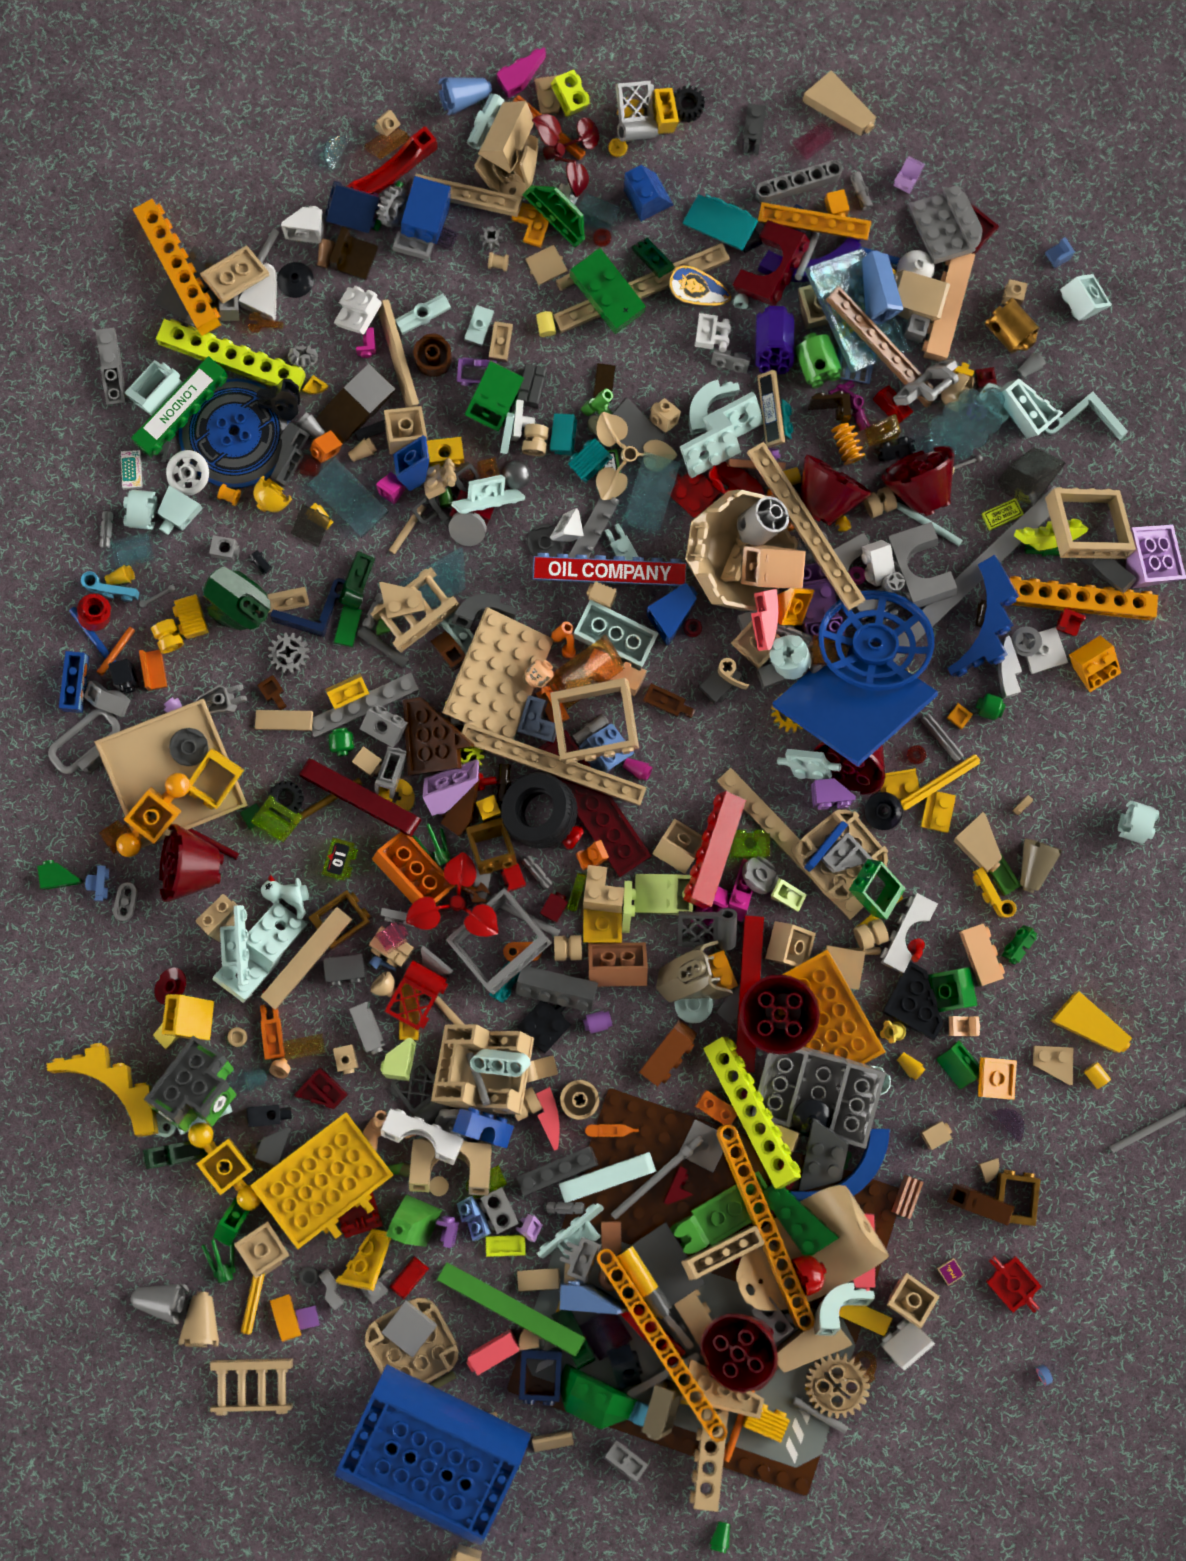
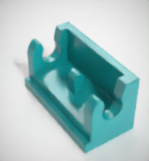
(563, 434)

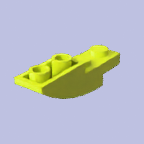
(1044, 538)

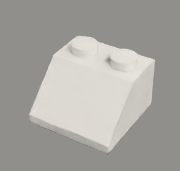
(305, 225)

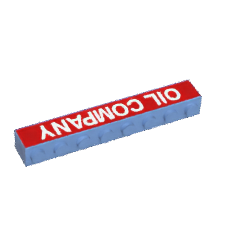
(608, 570)

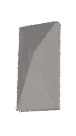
(434, 963)

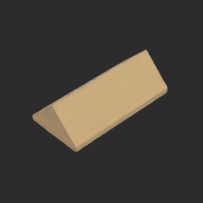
(507, 134)

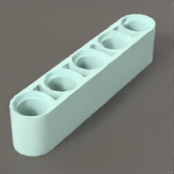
(607, 1177)

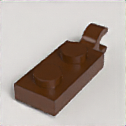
(667, 701)

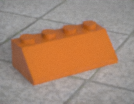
(412, 869)

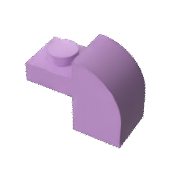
(909, 174)

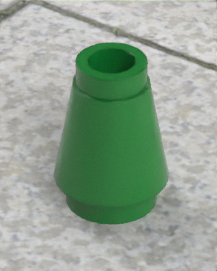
(720, 1538)

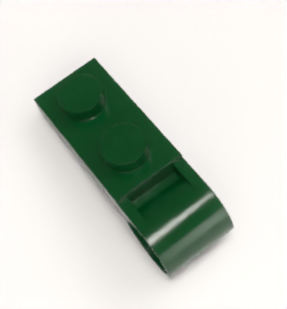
(356, 580)
(585, 1354)

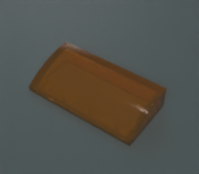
(590, 666)

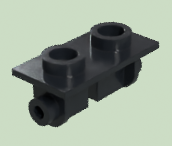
(888, 449)

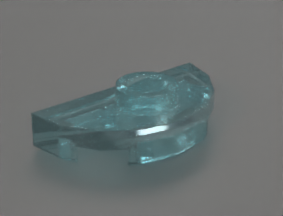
(333, 150)

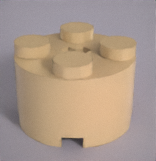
(582, 1110)

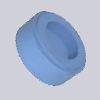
(1044, 1374)

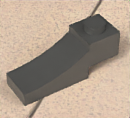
(290, 457)
(1111, 572)

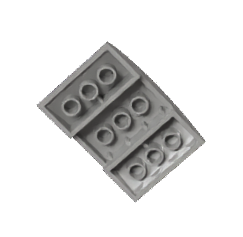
(842, 1084)

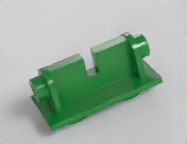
(1023, 937)

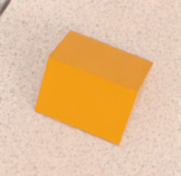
(793, 605)

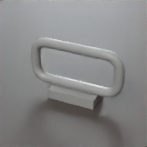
(90, 759)

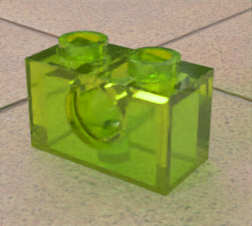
(761, 848)

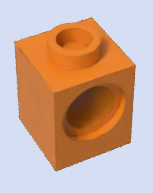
(325, 447)

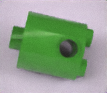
(817, 353)

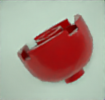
(809, 1273)

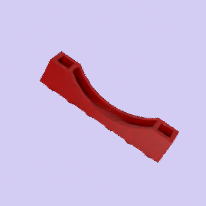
(411, 154)

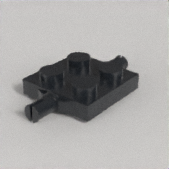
(545, 1025)

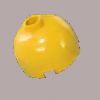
(270, 496)

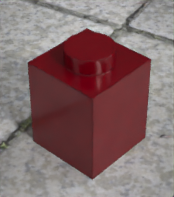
(554, 907)

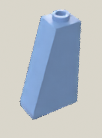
(880, 288)

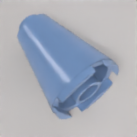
(461, 92)

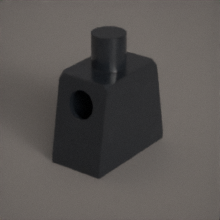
(257, 1115)

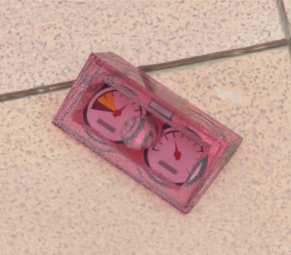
(814, 140)

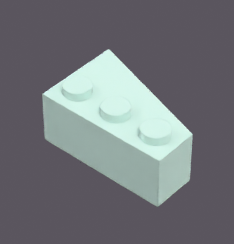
(1027, 408)

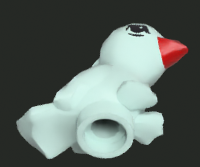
(292, 894)

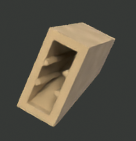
(979, 844)

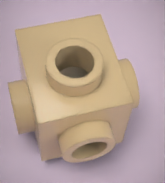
(664, 415)

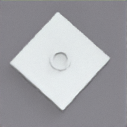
(1050, 654)

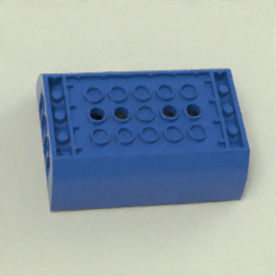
(443, 1437)

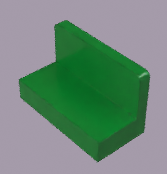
(959, 1065)

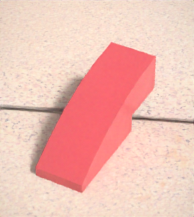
(765, 618)
(549, 1118)

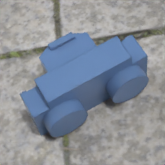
(97, 883)

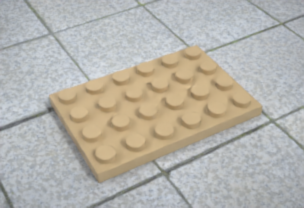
(492, 677)

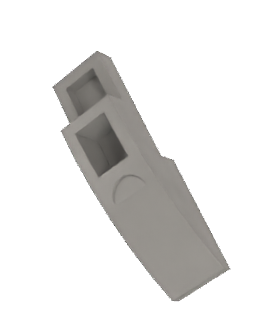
(111, 366)

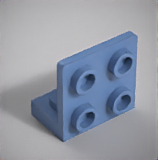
(605, 736)

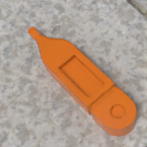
(608, 1130)

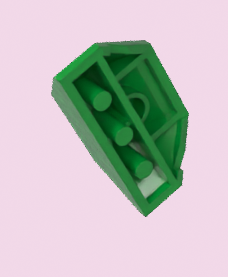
(558, 211)
(593, 1399)

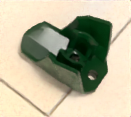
(235, 599)

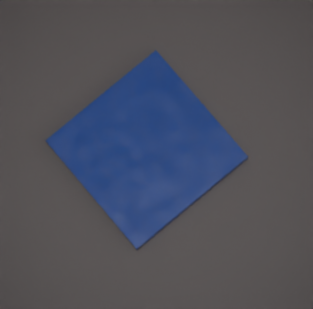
(852, 717)

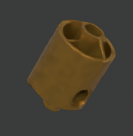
(1013, 327)

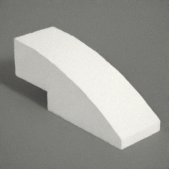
(1008, 670)

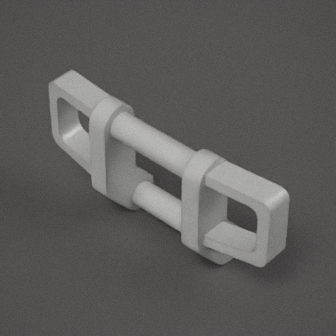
(941, 370)

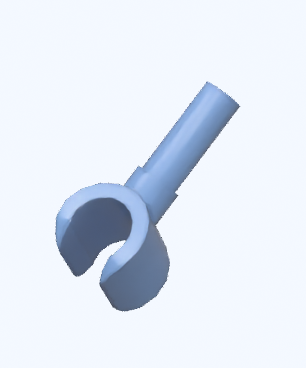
(376, 961)

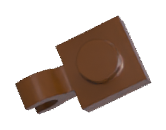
(271, 690)

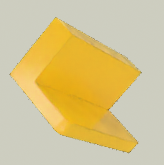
(347, 691)

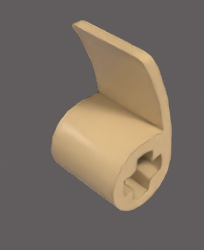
(728, 675)
(542, 1068)

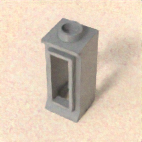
(393, 754)
(367, 1028)

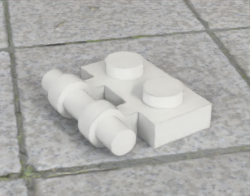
(706, 332)

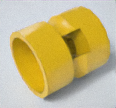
(166, 634)

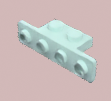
(486, 494)
(234, 945)
(579, 1228)

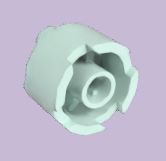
(140, 509)
(790, 656)
(1138, 822)

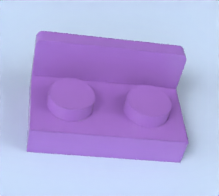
(448, 1234)

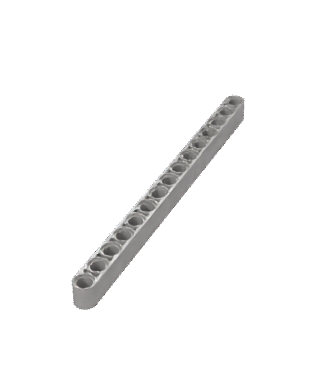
(972, 575)

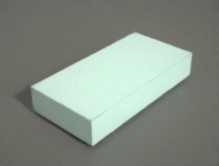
(507, 433)

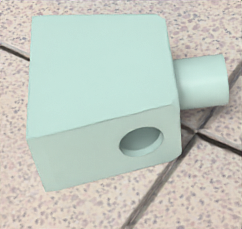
(177, 510)

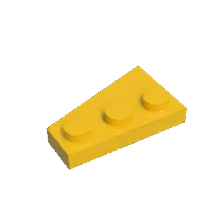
(365, 1267)

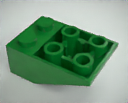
(494, 396)

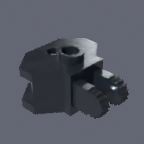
(281, 399)

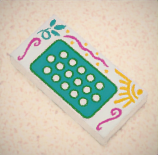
(131, 469)

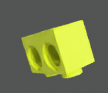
(566, 94)

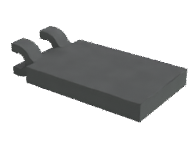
(169, 298)

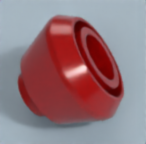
(573, 837)

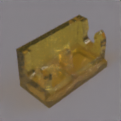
(304, 1047)

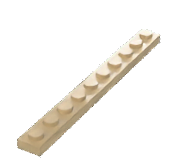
(643, 286)
(806, 526)
(553, 765)
(776, 827)

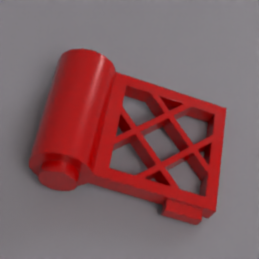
(423, 980)

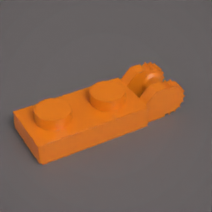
(272, 1034)

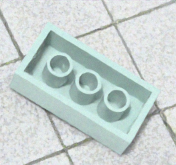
(627, 636)

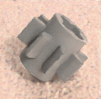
(491, 232)

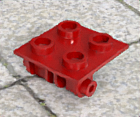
(358, 1221)

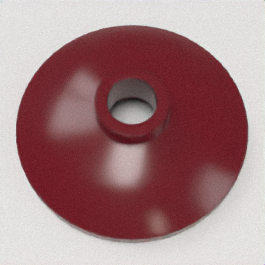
(170, 983)

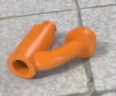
(560, 633)

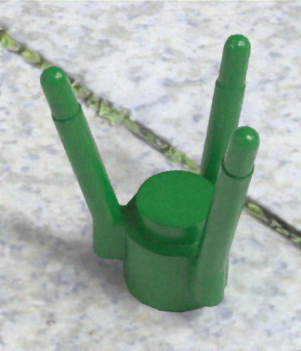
(439, 856)
(222, 1271)

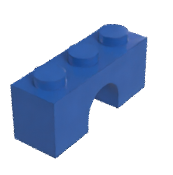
(472, 1124)

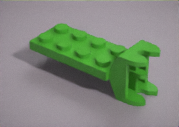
(716, 1218)

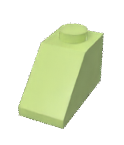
(399, 1061)

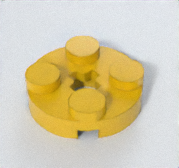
(405, 792)

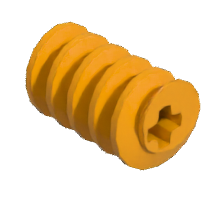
(847, 444)

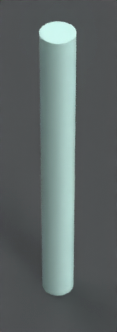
(923, 520)

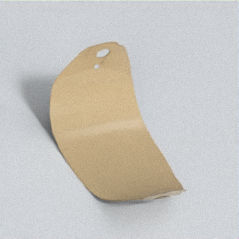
(845, 1259)

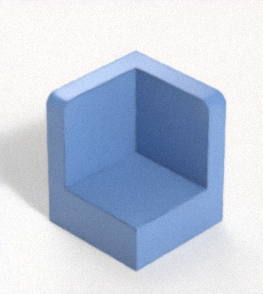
(1060, 253)

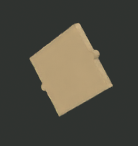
(546, 265)

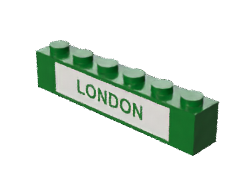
(179, 407)

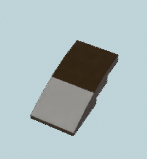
(356, 403)

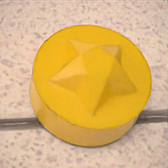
(617, 148)

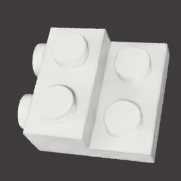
(357, 309)

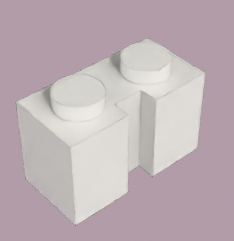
(879, 561)

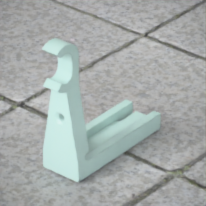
(1099, 408)

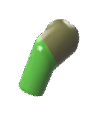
(400, 1169)

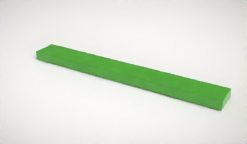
(511, 1309)

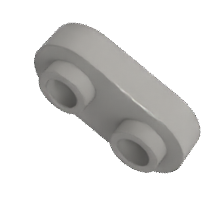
(123, 901)

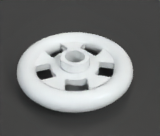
(172, 468)

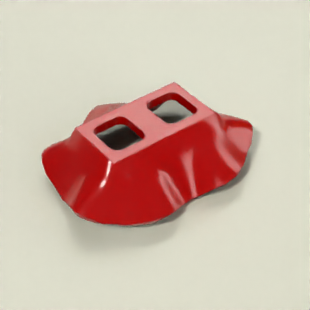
(734, 478)

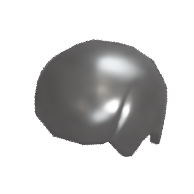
(516, 474)

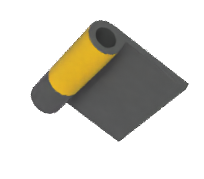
(657, 1270)

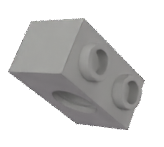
(373, 725)

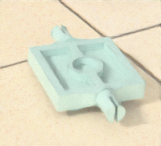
(808, 764)

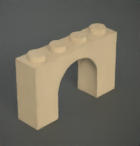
(475, 1155)

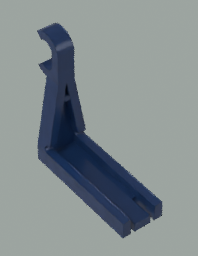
(306, 625)

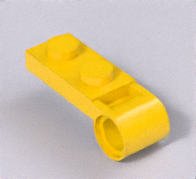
(990, 895)

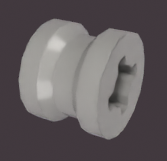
(893, 578)

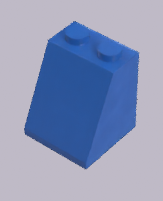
(645, 192)
(426, 210)
(671, 611)

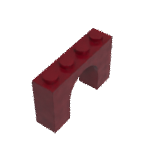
(770, 287)

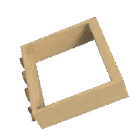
(1061, 529)
(590, 691)

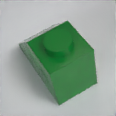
(55, 875)
(231, 1223)

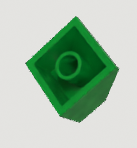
(953, 989)

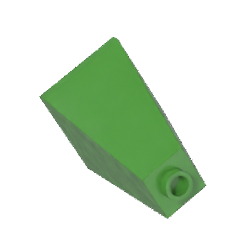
(413, 1222)

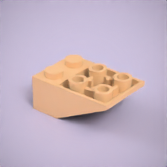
(772, 567)

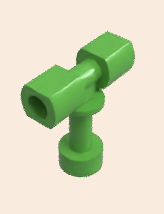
(598, 404)

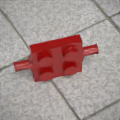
(694, 493)
(1013, 1284)

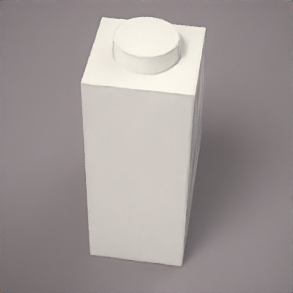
(262, 295)

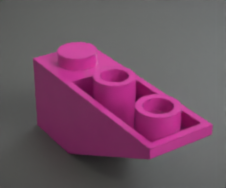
(518, 75)
(740, 895)

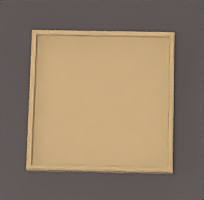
(142, 760)

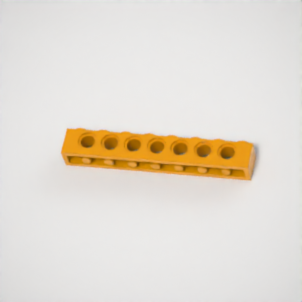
(147, 214)
(1147, 600)

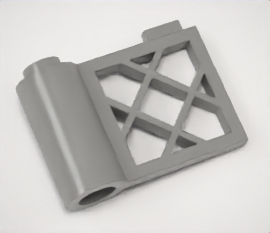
(636, 127)

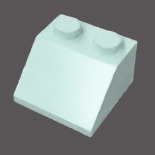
(1084, 297)

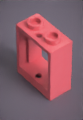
(492, 1352)

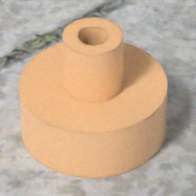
(280, 1068)

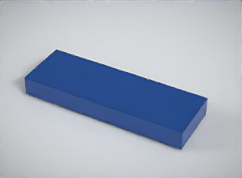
(825, 846)

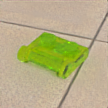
(274, 823)

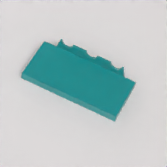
(720, 221)

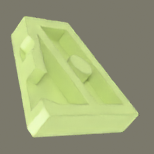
(628, 908)

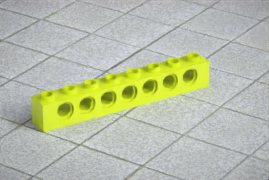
(170, 329)
(751, 1124)

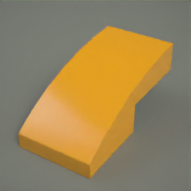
(285, 1318)

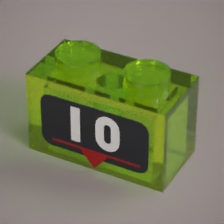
(339, 859)

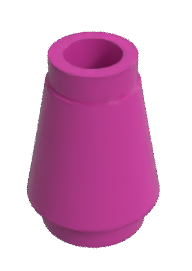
(638, 768)

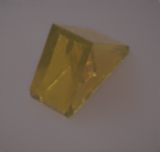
(883, 431)

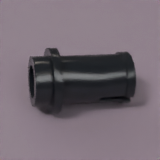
(257, 558)

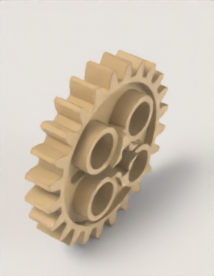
(824, 1396)

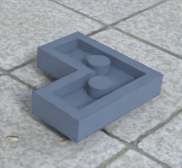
(533, 722)

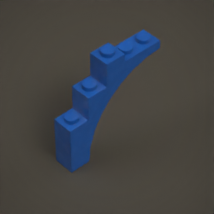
(996, 621)

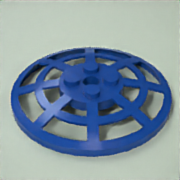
(878, 633)

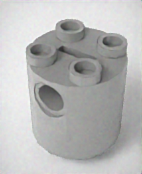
(762, 521)

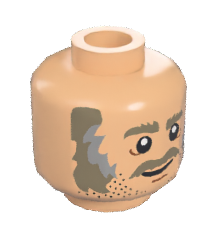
(539, 673)

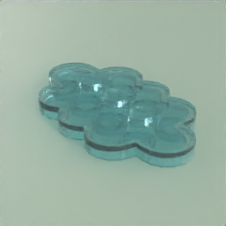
(967, 421)

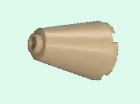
(200, 1323)

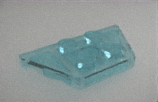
(449, 577)

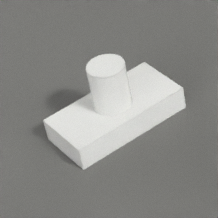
(519, 420)

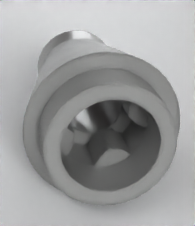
(1034, 363)
(310, 425)

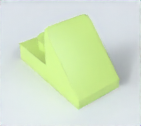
(788, 895)

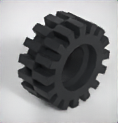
(693, 95)
(290, 787)

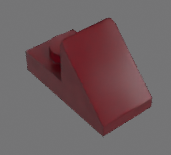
(675, 1193)

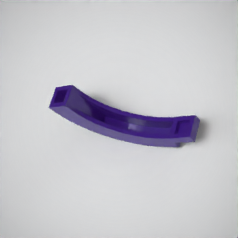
(772, 261)

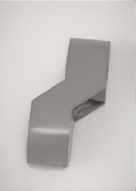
(331, 1296)

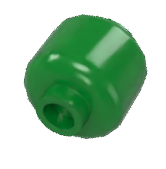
(990, 706)
(341, 741)

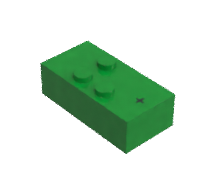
(607, 290)

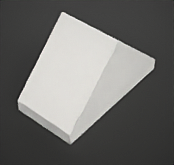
(568, 528)

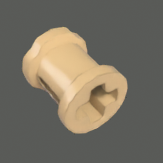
(498, 261)

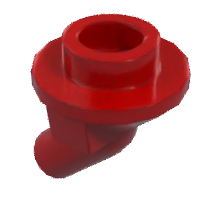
(485, 781)
(916, 949)

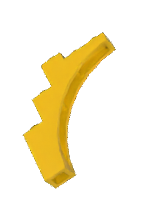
(118, 1079)

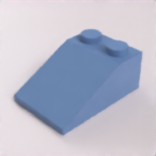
(588, 1298)

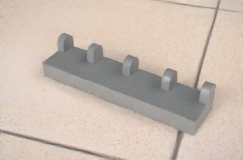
(594, 527)

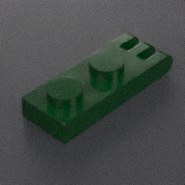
(653, 257)

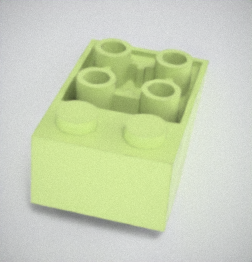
(661, 894)

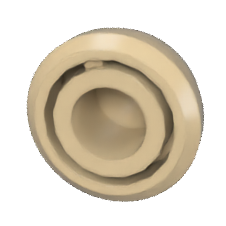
(384, 985)

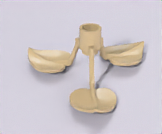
(609, 431)

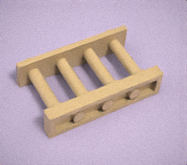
(432, 618)
(242, 1367)

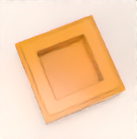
(959, 716)

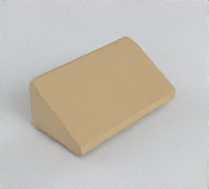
(552, 1441)

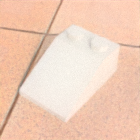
(906, 1344)

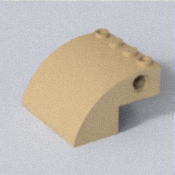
(454, 1079)

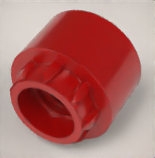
(94, 602)

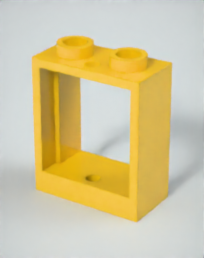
(226, 763)

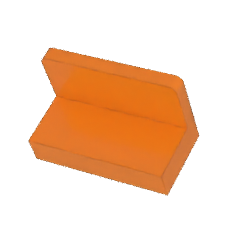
(153, 670)

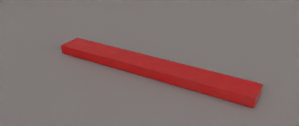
(749, 975)

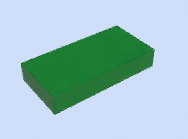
(348, 626)

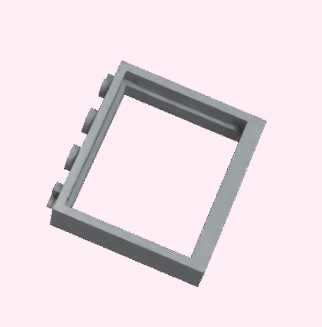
(516, 964)

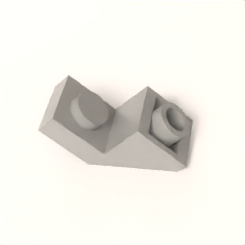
(107, 700)

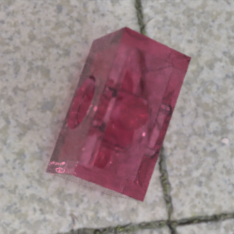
(393, 937)

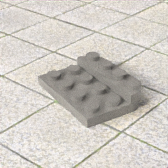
(947, 224)

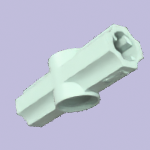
(484, 121)
(433, 309)

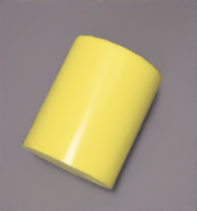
(546, 324)

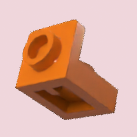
(593, 855)

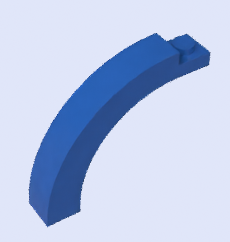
(866, 1168)

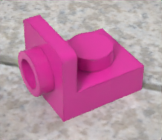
(369, 344)

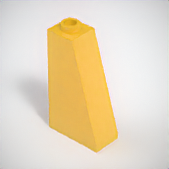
(1088, 1021)

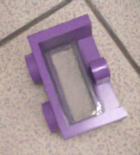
(471, 370)

